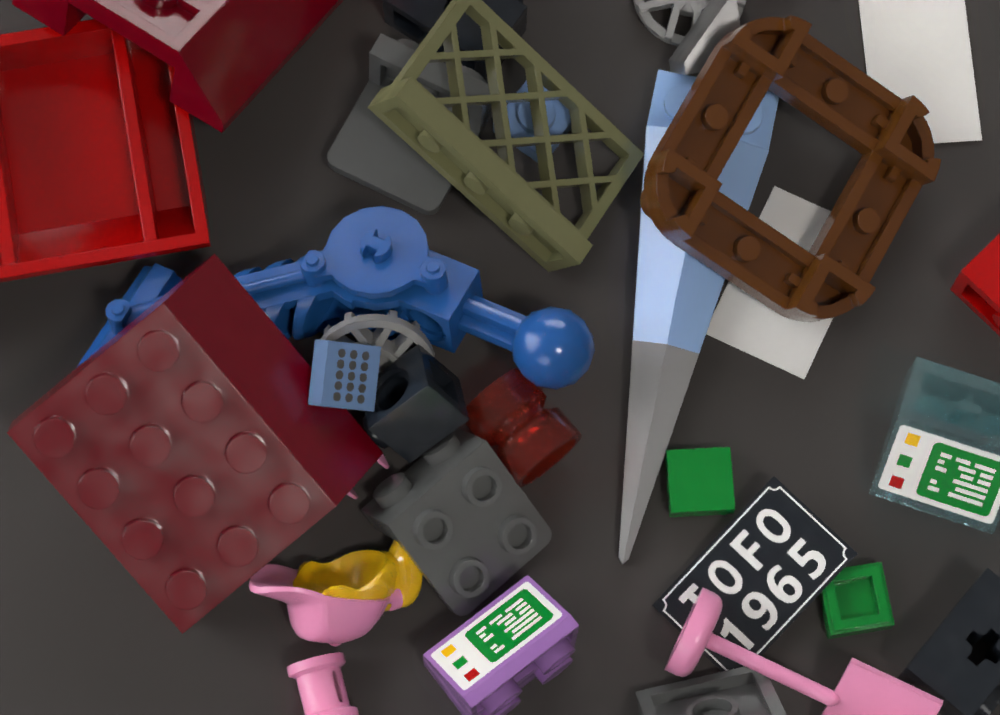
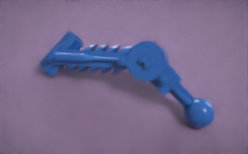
(382, 264)

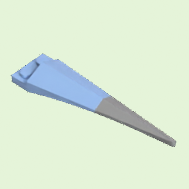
(674, 304)

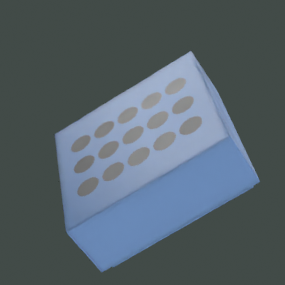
(344, 375)

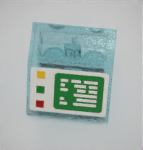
(944, 446)

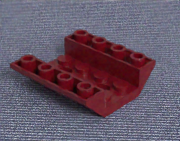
(218, 47)

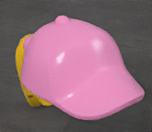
(344, 596)

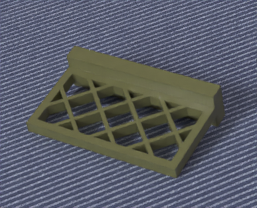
(491, 178)

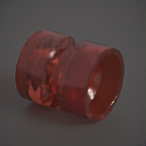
(527, 435)

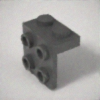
(381, 159)
(460, 520)

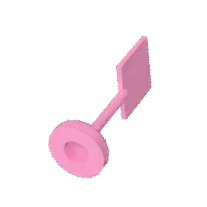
(859, 691)

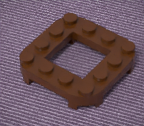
(684, 170)

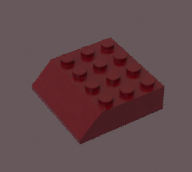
(195, 444)

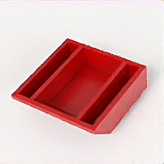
(92, 154)

